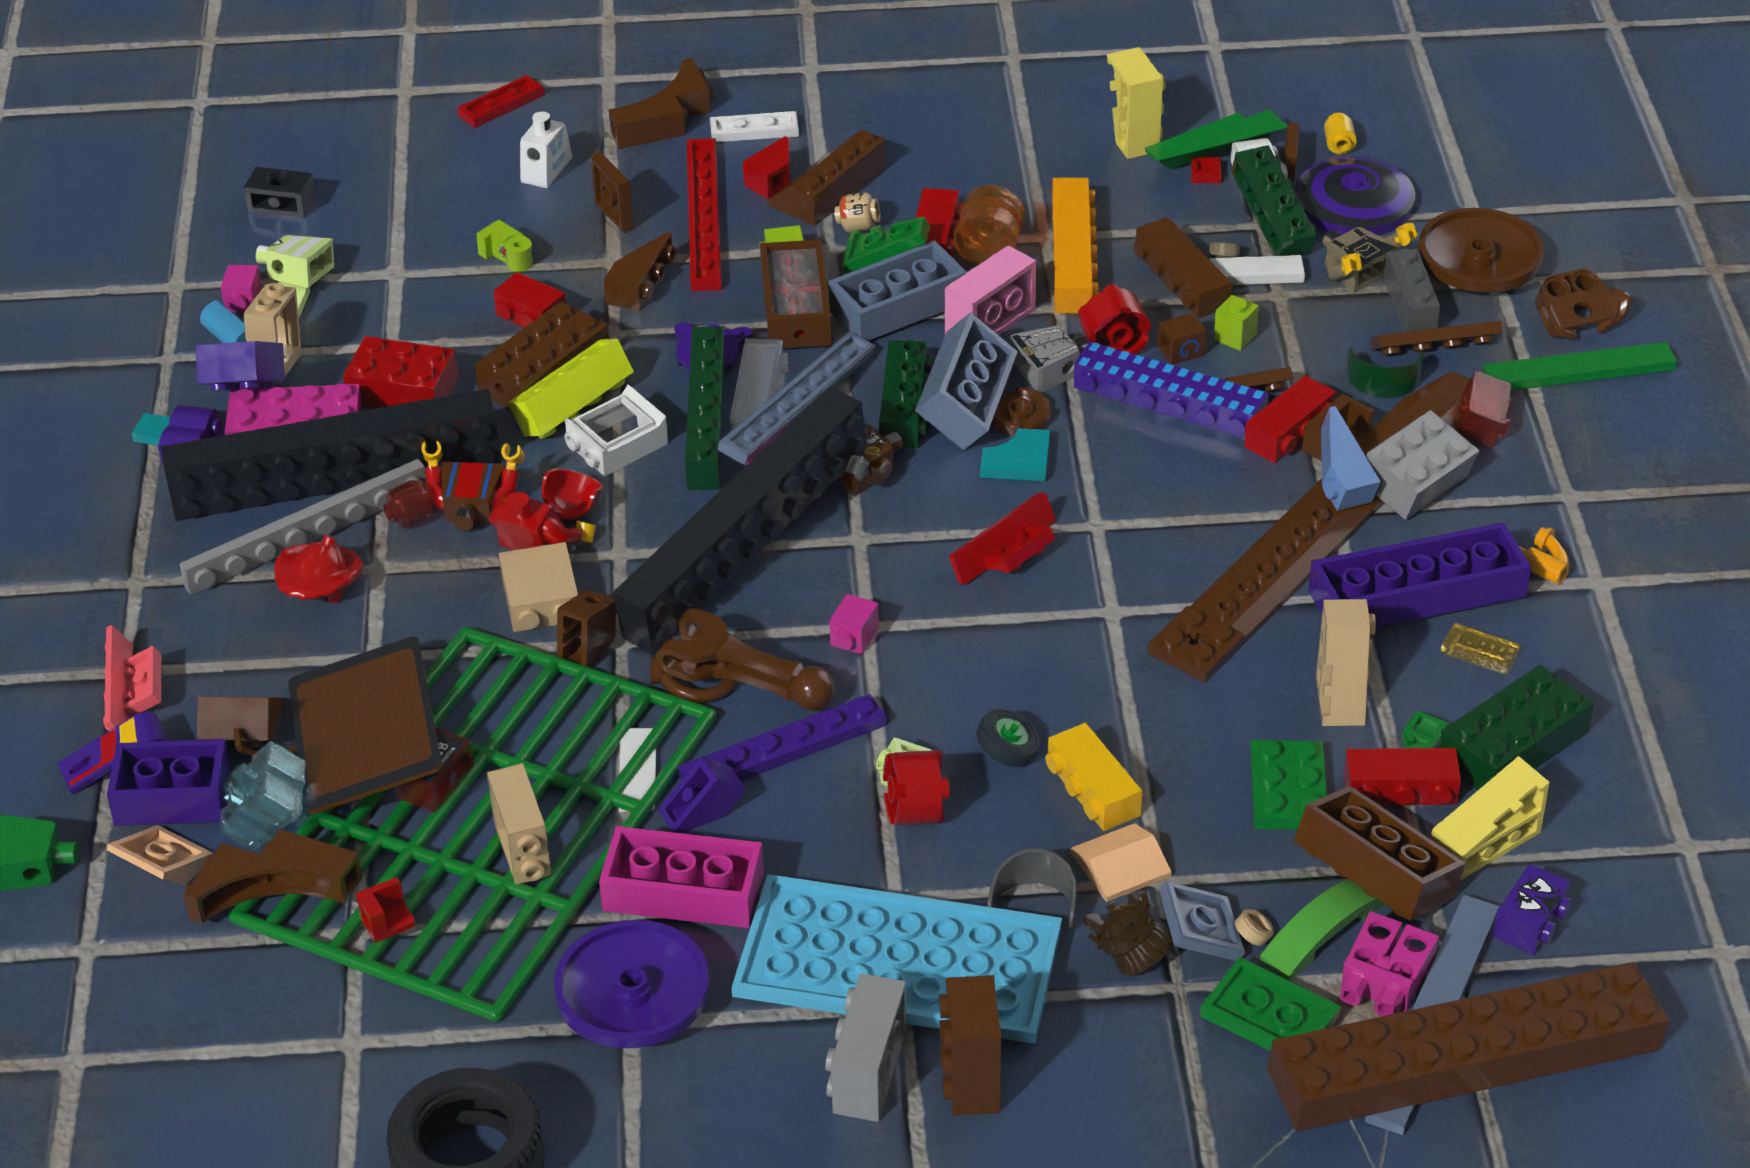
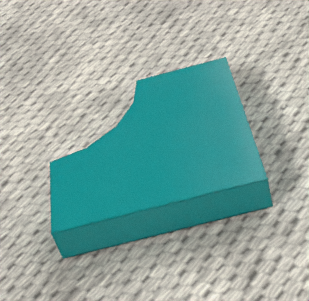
(1018, 459)

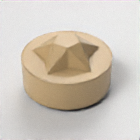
(1254, 927)

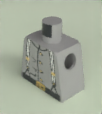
(1047, 356)

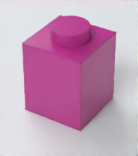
(240, 286)
(854, 624)

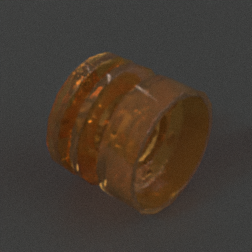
(988, 223)

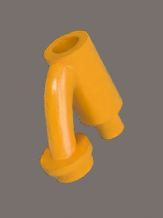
(1552, 568)

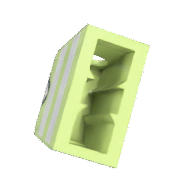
(297, 259)

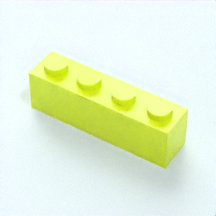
(571, 388)

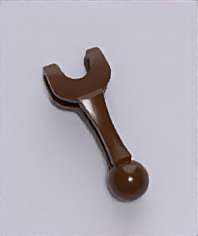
(721, 655)

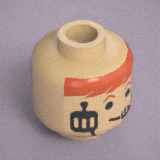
(857, 212)

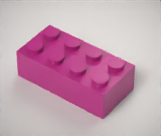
(280, 406)
(682, 877)

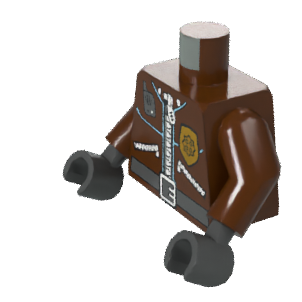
(875, 464)

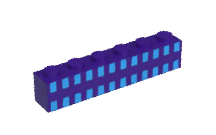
(1167, 389)

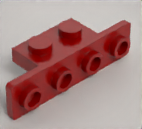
(1007, 541)

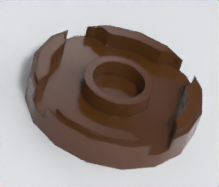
(1022, 410)

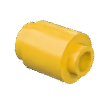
(1340, 133)

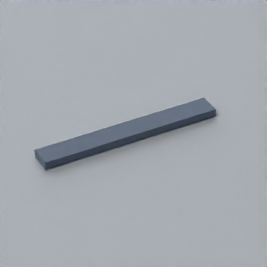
(794, 398)
(1448, 978)

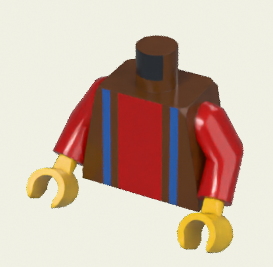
(471, 489)

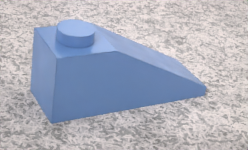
(1345, 469)

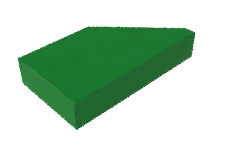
(1423, 731)

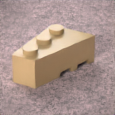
(1343, 661)

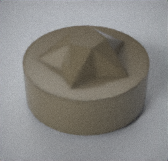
(1224, 250)

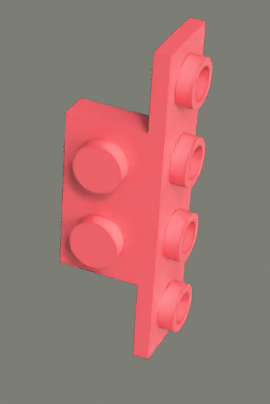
(130, 680)

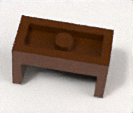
(1355, 414)

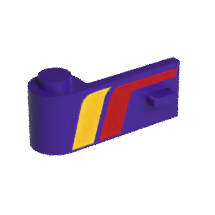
(97, 757)

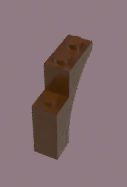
(664, 113)
(285, 867)

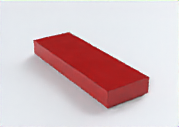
(500, 101)

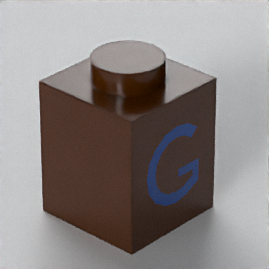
(1182, 339)

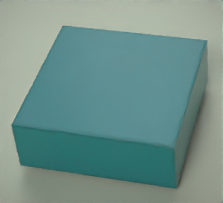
(150, 428)

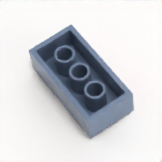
(894, 291)
(966, 381)

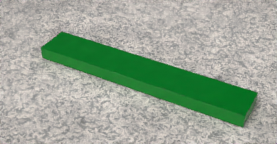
(1584, 366)

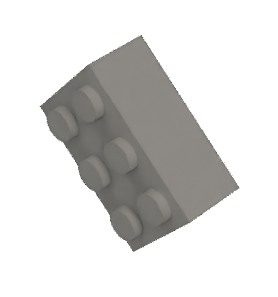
(1420, 464)
(867, 1047)

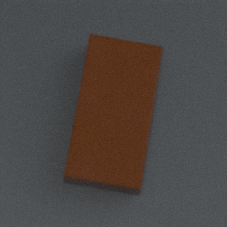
(1291, 147)

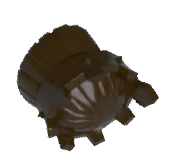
(1131, 934)

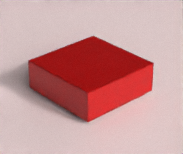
(1206, 170)

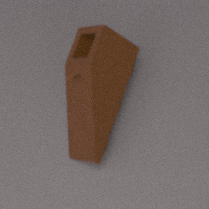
(636, 274)

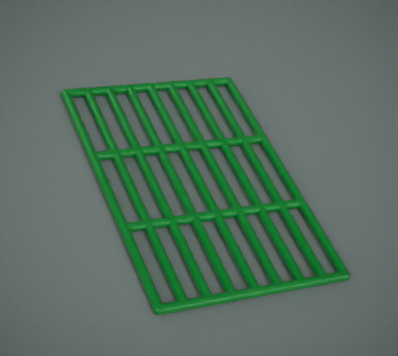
(478, 870)

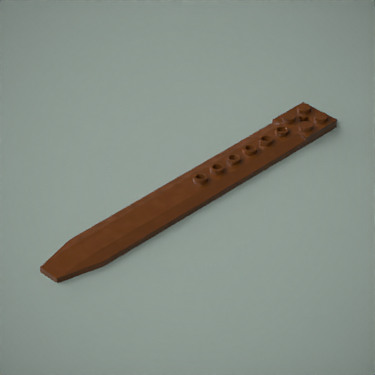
(1283, 556)

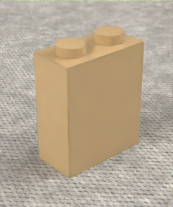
(536, 584)

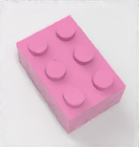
(995, 291)

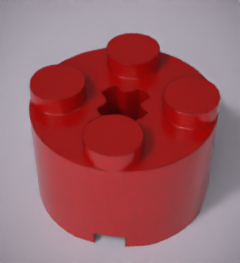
(1115, 320)
(915, 787)

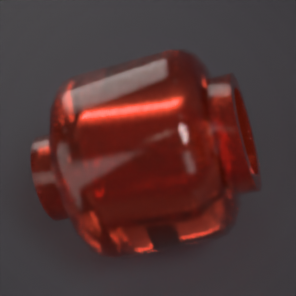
(409, 504)

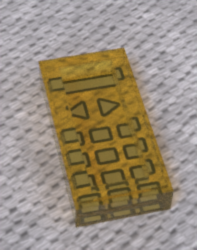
(1480, 648)

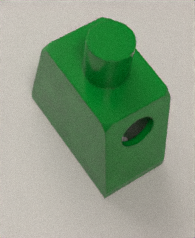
(31, 852)

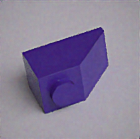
(702, 796)

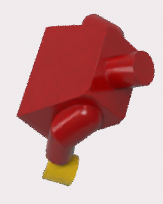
(531, 523)

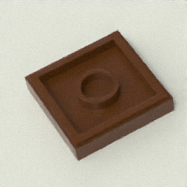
(612, 192)

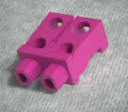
(1387, 966)

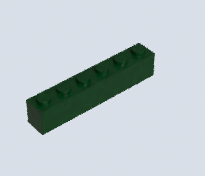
(705, 408)

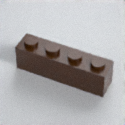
(1182, 267)

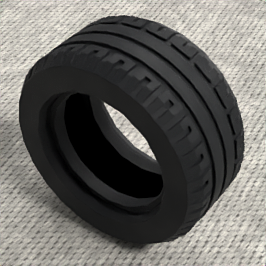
(463, 1099)

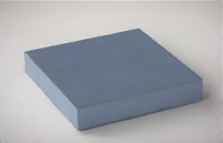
(1201, 921)

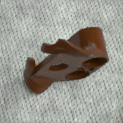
(1574, 292)

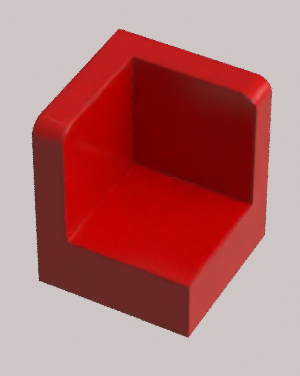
(384, 910)

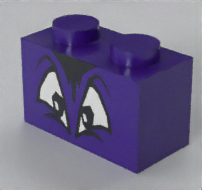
(1532, 910)

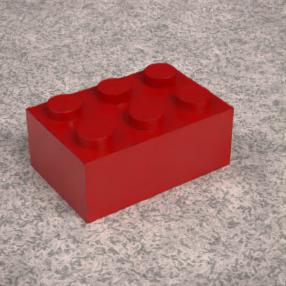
(401, 372)

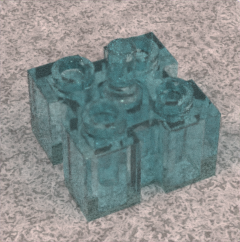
(263, 796)

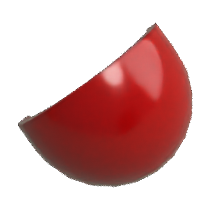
(570, 492)

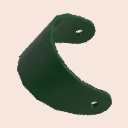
(1381, 380)

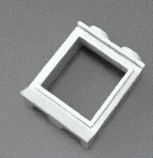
(629, 447)

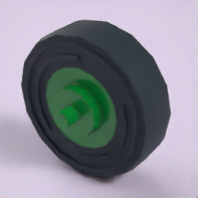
(1008, 737)

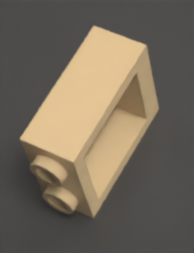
(275, 319)
(519, 824)

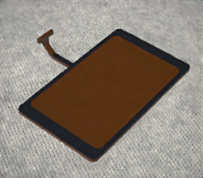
(362, 725)

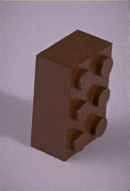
(970, 1045)

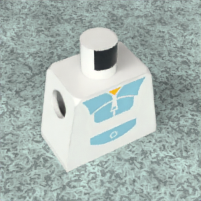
(544, 151)

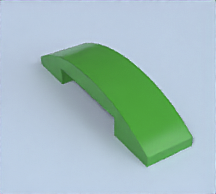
(1316, 924)

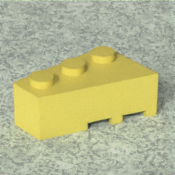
(1138, 101)
(1495, 817)

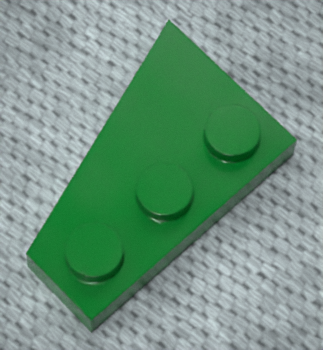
(882, 244)

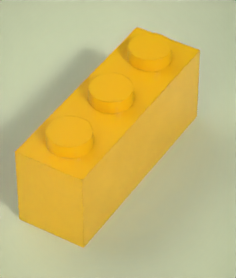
(1094, 777)

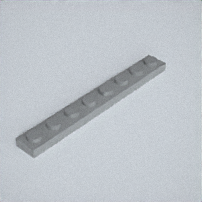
(295, 529)

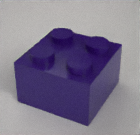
(240, 365)

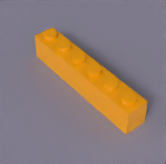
(1073, 244)

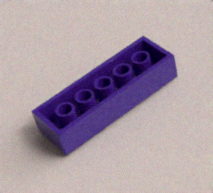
(1426, 575)

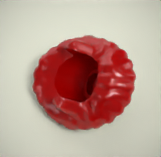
(317, 570)

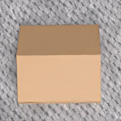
(162, 854)
(1122, 861)

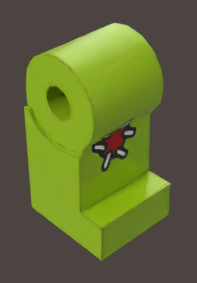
(505, 244)

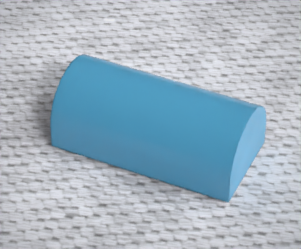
(222, 323)

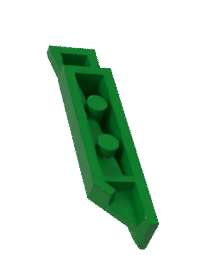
(1214, 137)

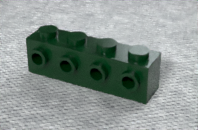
(1273, 202)
(902, 388)

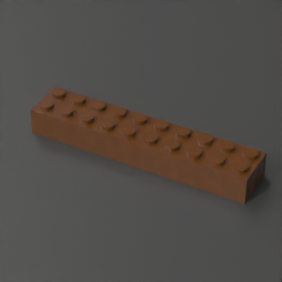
(1465, 1046)

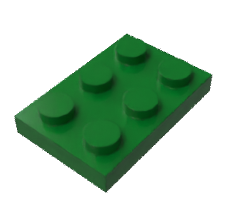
(1285, 780)
(1265, 1006)

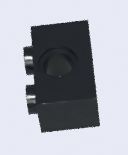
(279, 192)

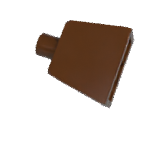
(586, 627)

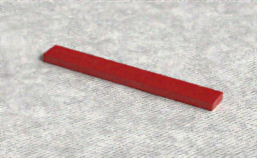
(703, 215)

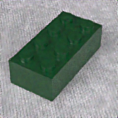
(1526, 719)

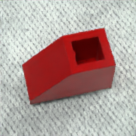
(768, 169)

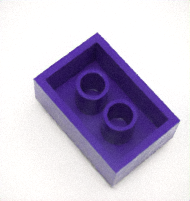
(168, 782)

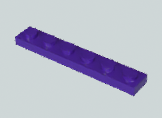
(798, 738)

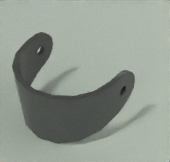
(1035, 866)

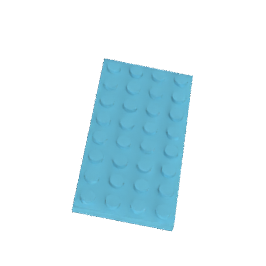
(819, 937)

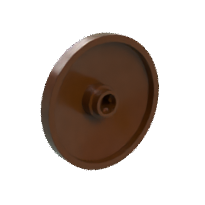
(1480, 249)

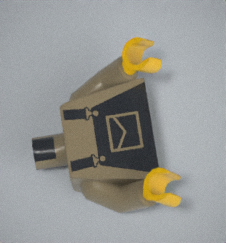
(1360, 255)

